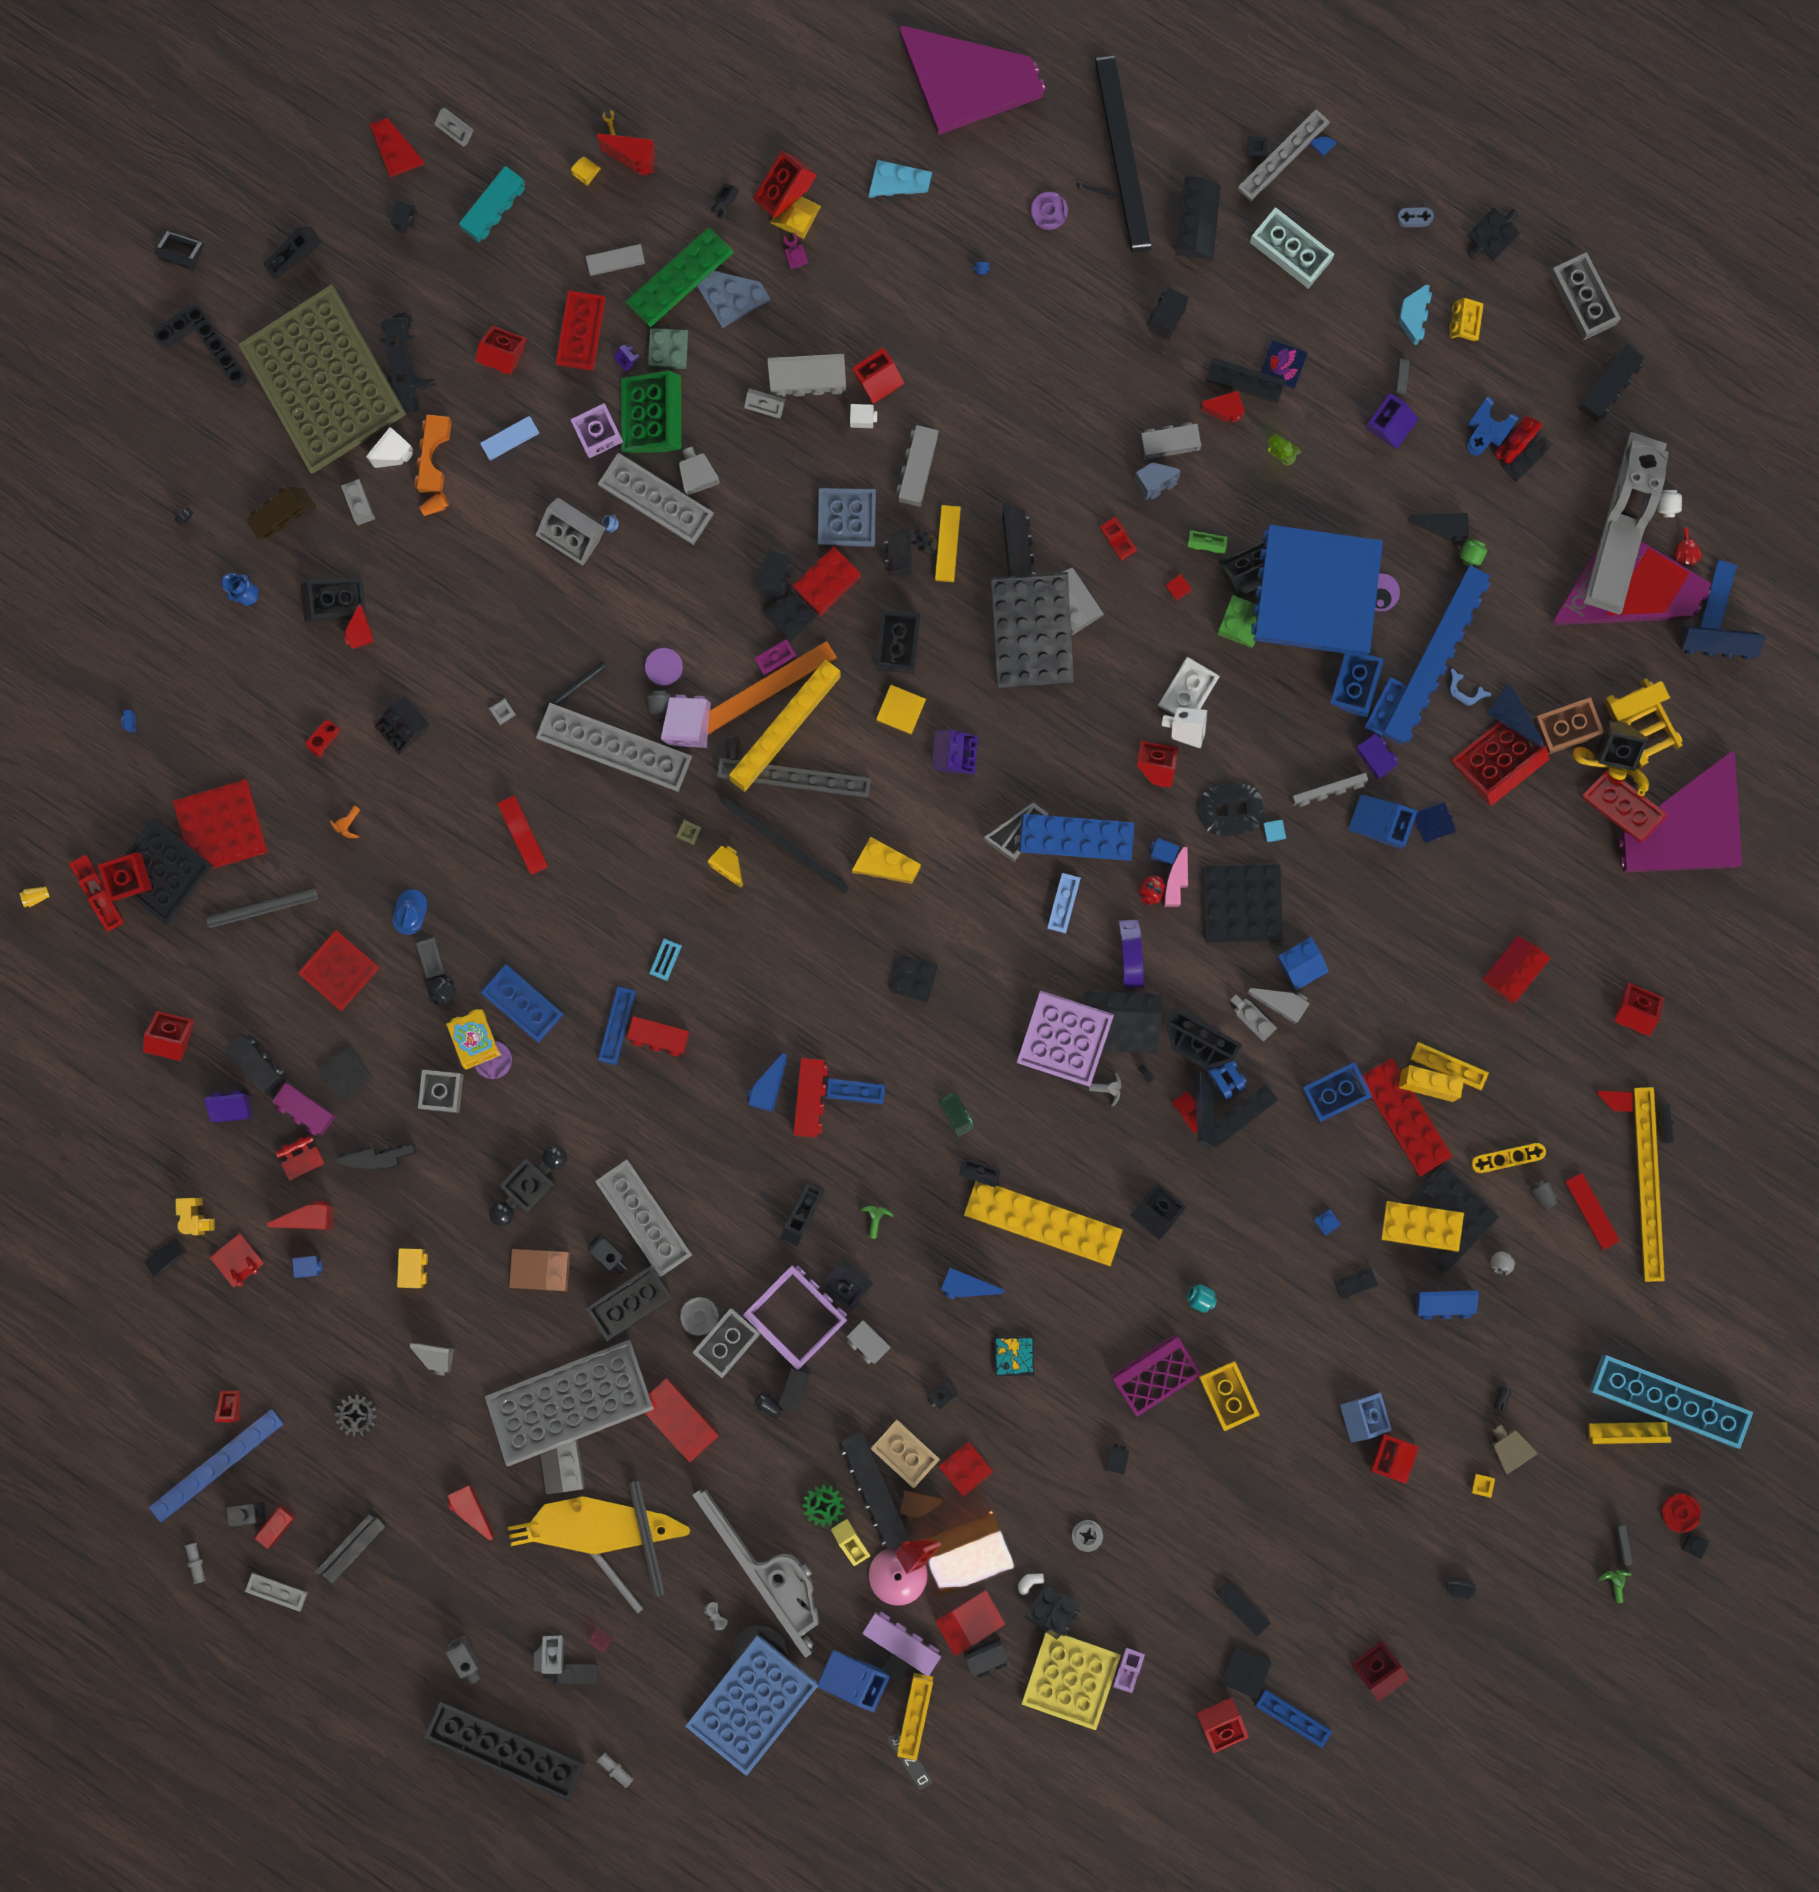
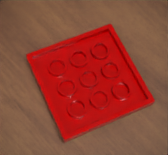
(222, 824)

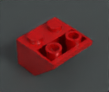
(878, 375)
(1393, 1458)

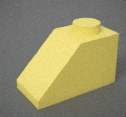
(850, 1542)

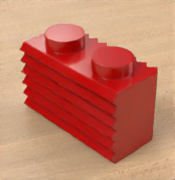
(275, 1527)

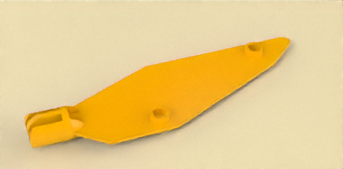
(593, 1526)

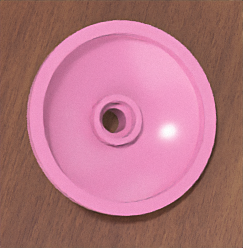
(887, 1587)

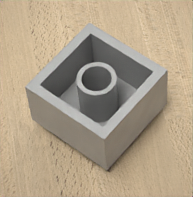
(440, 1091)

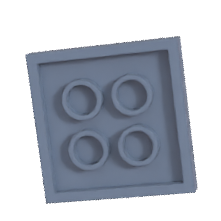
(846, 517)

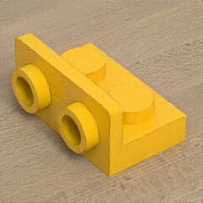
(1466, 319)

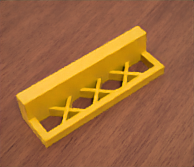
(1628, 1433)

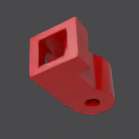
(322, 738)

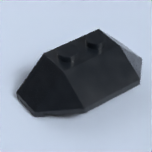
(1199, 1041)

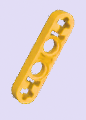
(1508, 1158)

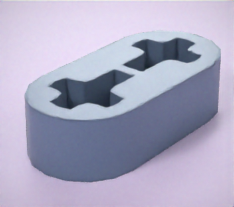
(1415, 212)

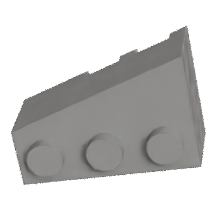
(1007, 836)

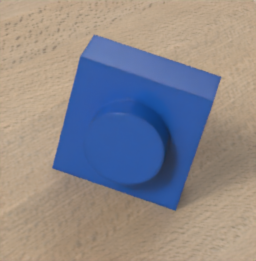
(129, 721)
(1327, 1222)

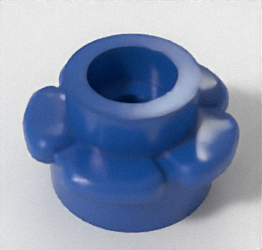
(981, 267)

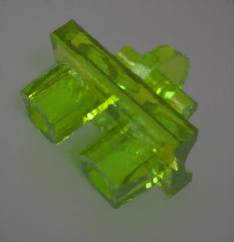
(1283, 449)

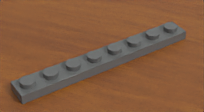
(804, 779)

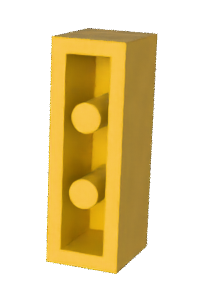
(1431, 1083)

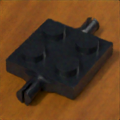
(1493, 234)

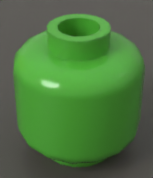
(1473, 553)

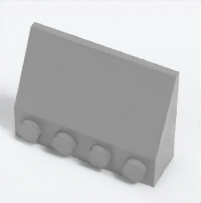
(807, 375)

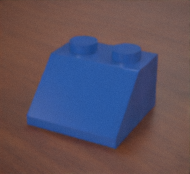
(1303, 963)

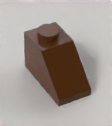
(918, 1504)

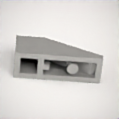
(1284, 1003)

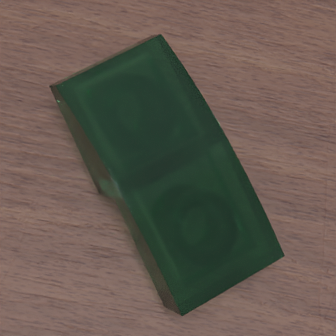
(957, 1114)

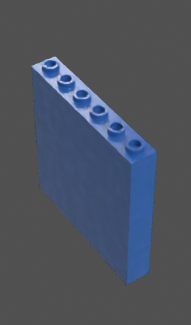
(1317, 590)

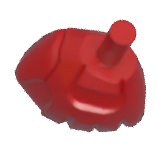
(1687, 550)

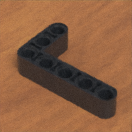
(209, 340)

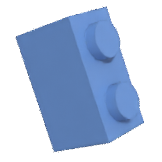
(1365, 1417)

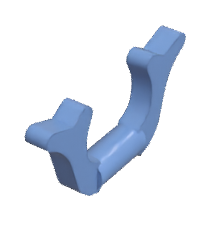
(1460, 696)

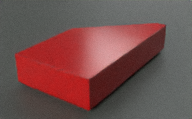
(1617, 1100)

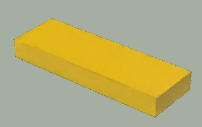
(1639, 701)

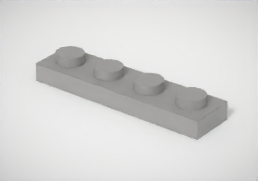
(1322, 792)

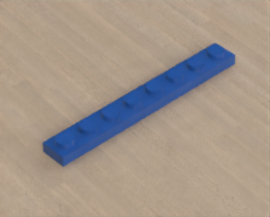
(216, 1465)

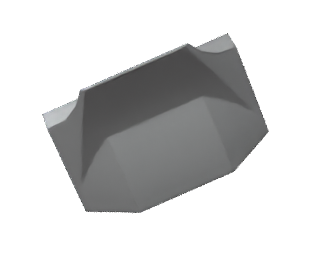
(550, 1655)

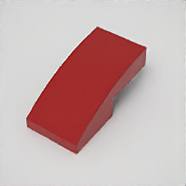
(1118, 538)

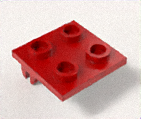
(237, 1260)

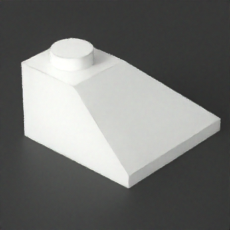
(390, 450)

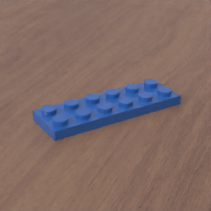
(1076, 837)

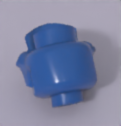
(240, 588)

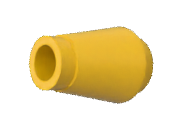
(33, 896)

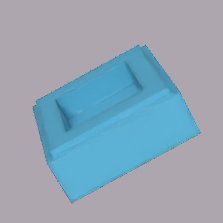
(1274, 831)

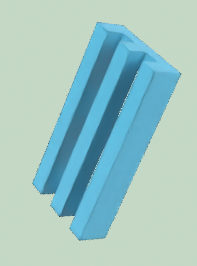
(673, 960)

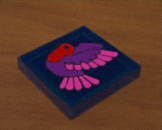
(1284, 363)

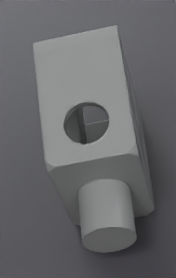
(696, 472)

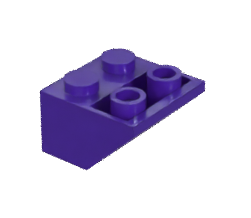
(1392, 421)
(954, 752)
(228, 1107)

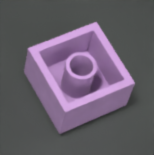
(596, 430)

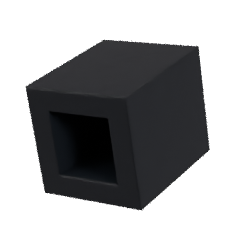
(1117, 1459)

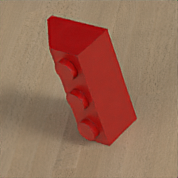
(1516, 969)

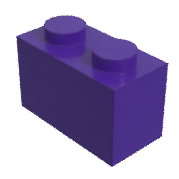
(1377, 756)

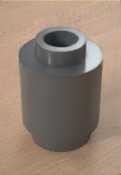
(1544, 1194)

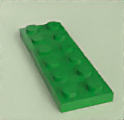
(679, 277)

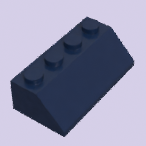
(1721, 641)

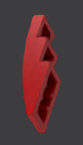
(522, 834)
(96, 893)

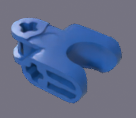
(1487, 429)

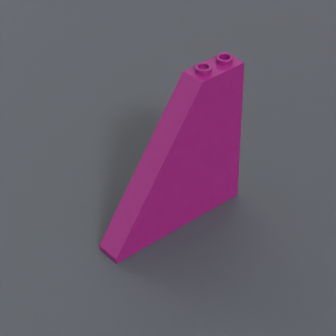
(967, 79)
(1698, 829)

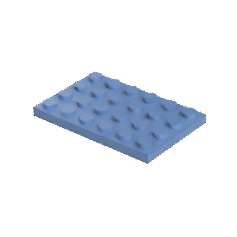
(752, 1705)

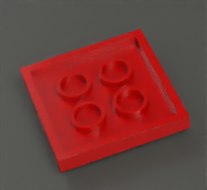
(338, 970)

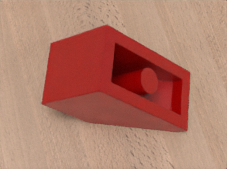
(1225, 407)
(358, 630)

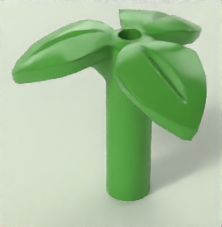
(875, 1214)
(1618, 1579)

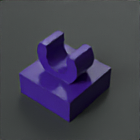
(625, 357)

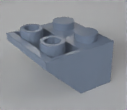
(1155, 478)

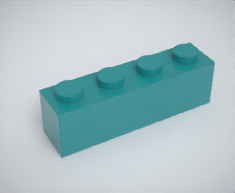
(492, 204)

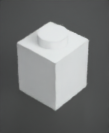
(862, 416)

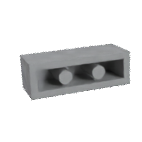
(1170, 440)

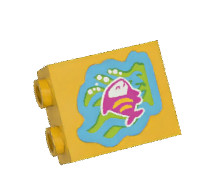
(473, 1039)

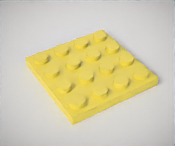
(1071, 1680)

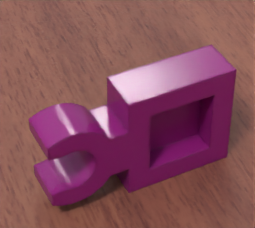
(795, 254)

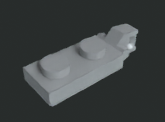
(1252, 1018)

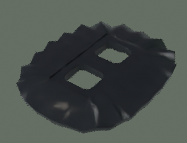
(1232, 823)

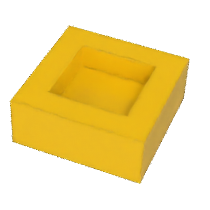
(1483, 1485)

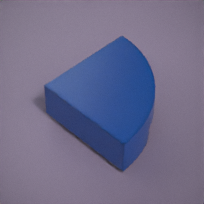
(1323, 145)

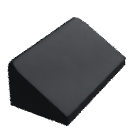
(165, 1257)

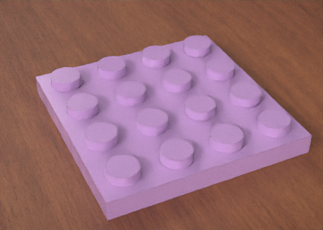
(1065, 1038)

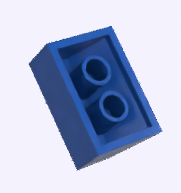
(1357, 683)
(1446, 1304)

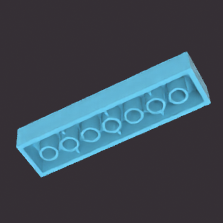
(1671, 1401)

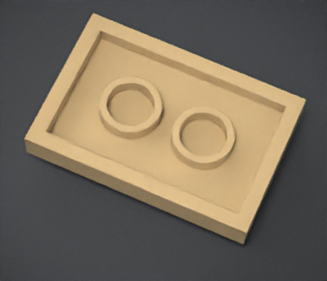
(905, 1453)

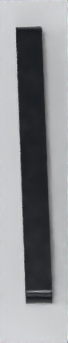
(1122, 153)

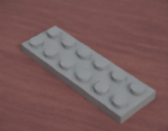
(655, 499)
(643, 1218)

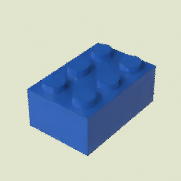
(1336, 1092)

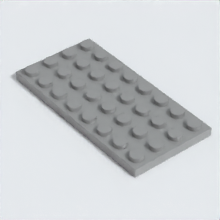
(568, 1403)

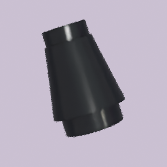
(768, 1405)

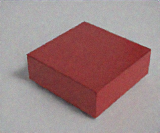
(1178, 587)

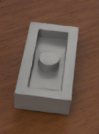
(453, 127)
(764, 403)

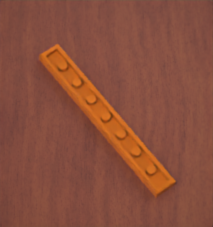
(769, 686)

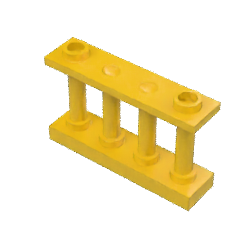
(1674, 737)
(915, 1716)

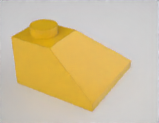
(797, 217)
(727, 864)

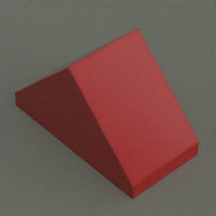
(228, 1407)

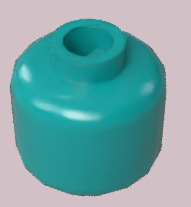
(1201, 1298)

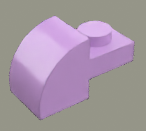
(1128, 1670)

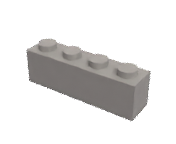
(918, 465)

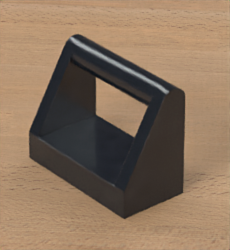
(177, 259)

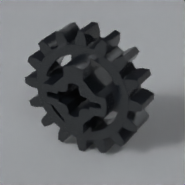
(357, 1406)

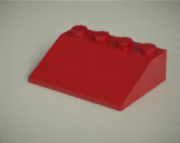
(1499, 762)

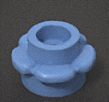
(610, 523)

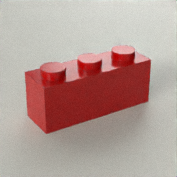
(658, 1036)

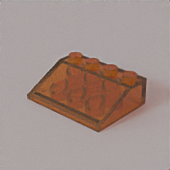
(969, 1553)

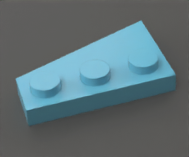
(898, 179)

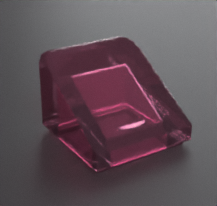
(600, 1640)

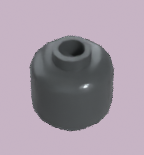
(658, 703)

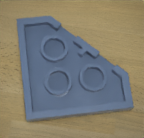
(731, 296)

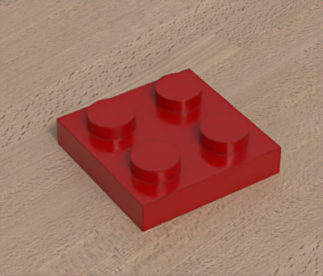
(965, 1468)

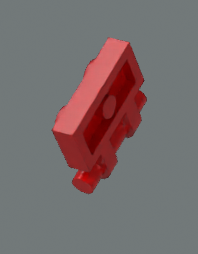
(302, 1163)

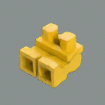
(190, 1221)

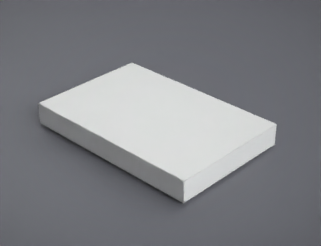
(1189, 687)

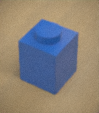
(1163, 851)
(307, 1266)

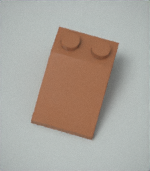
(539, 1270)

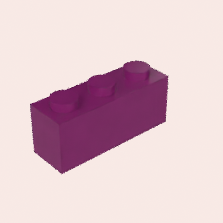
(303, 1109)

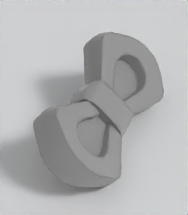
(711, 1610)

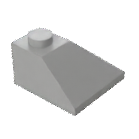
(434, 1357)

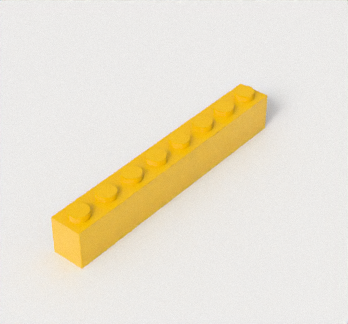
(785, 725)

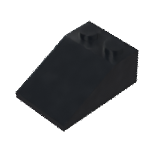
(331, 598)

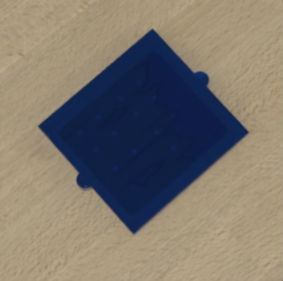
(1435, 822)

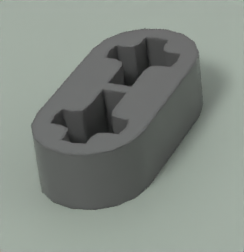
(1402, 376)

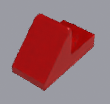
(1186, 1108)

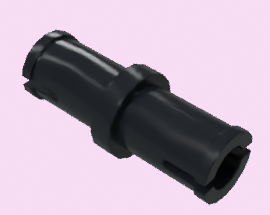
(1665, 1123)

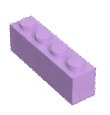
(901, 1643)

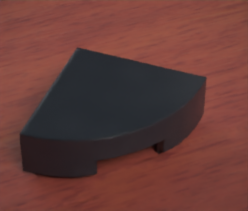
(1147, 1075)

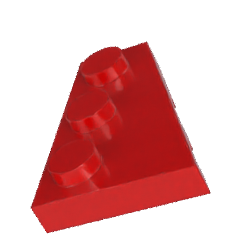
(394, 148)

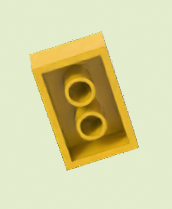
(1228, 1396)

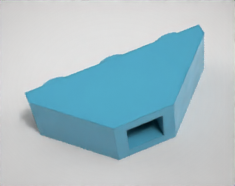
(1414, 313)

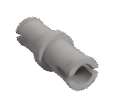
(195, 1563)
(615, 1770)

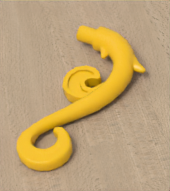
(1615, 772)

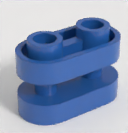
(1237, 1080)

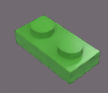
(1207, 541)

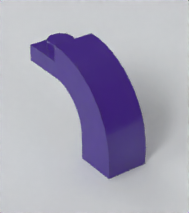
(1131, 954)

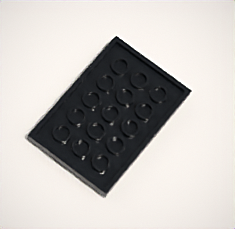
(1032, 629)

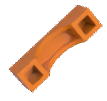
(436, 431)

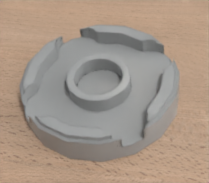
(699, 1316)

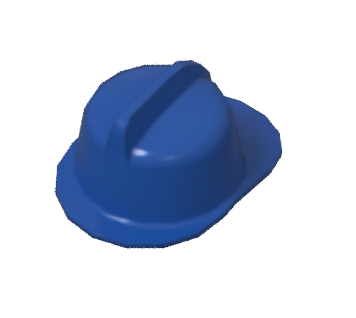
(409, 912)

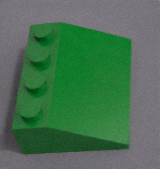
(651, 413)

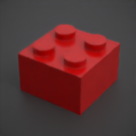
(125, 877)

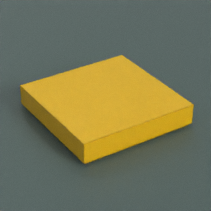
(901, 709)

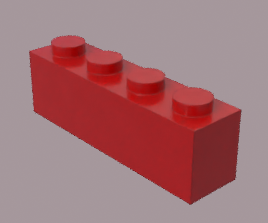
(809, 1098)

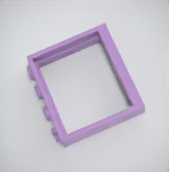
(813, 1288)

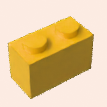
(411, 1268)

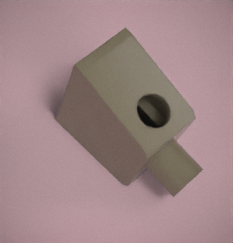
(1511, 1449)

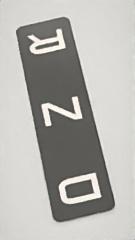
(913, 1767)

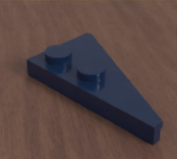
(1511, 713)

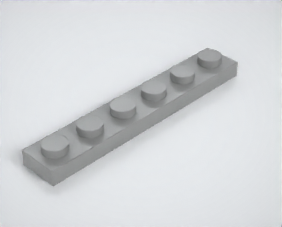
(1283, 155)

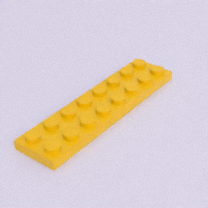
(1043, 1222)

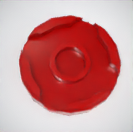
(1681, 1513)

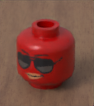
(1152, 890)

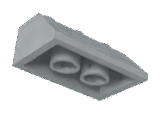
(570, 531)
(1082, 605)
(562, 1468)

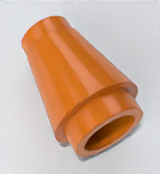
(435, 504)

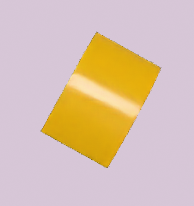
(585, 170)

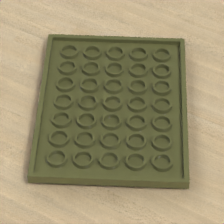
(322, 379)

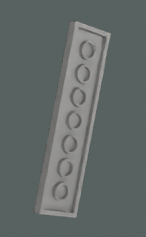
(614, 747)

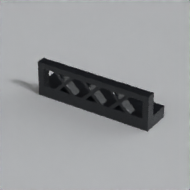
(1245, 380)
(351, 1548)

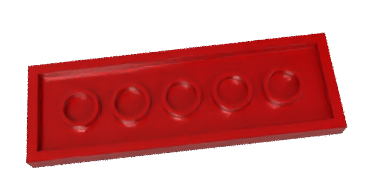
(1406, 1118)

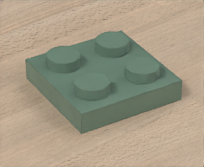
(668, 348)

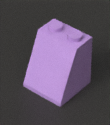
(686, 721)

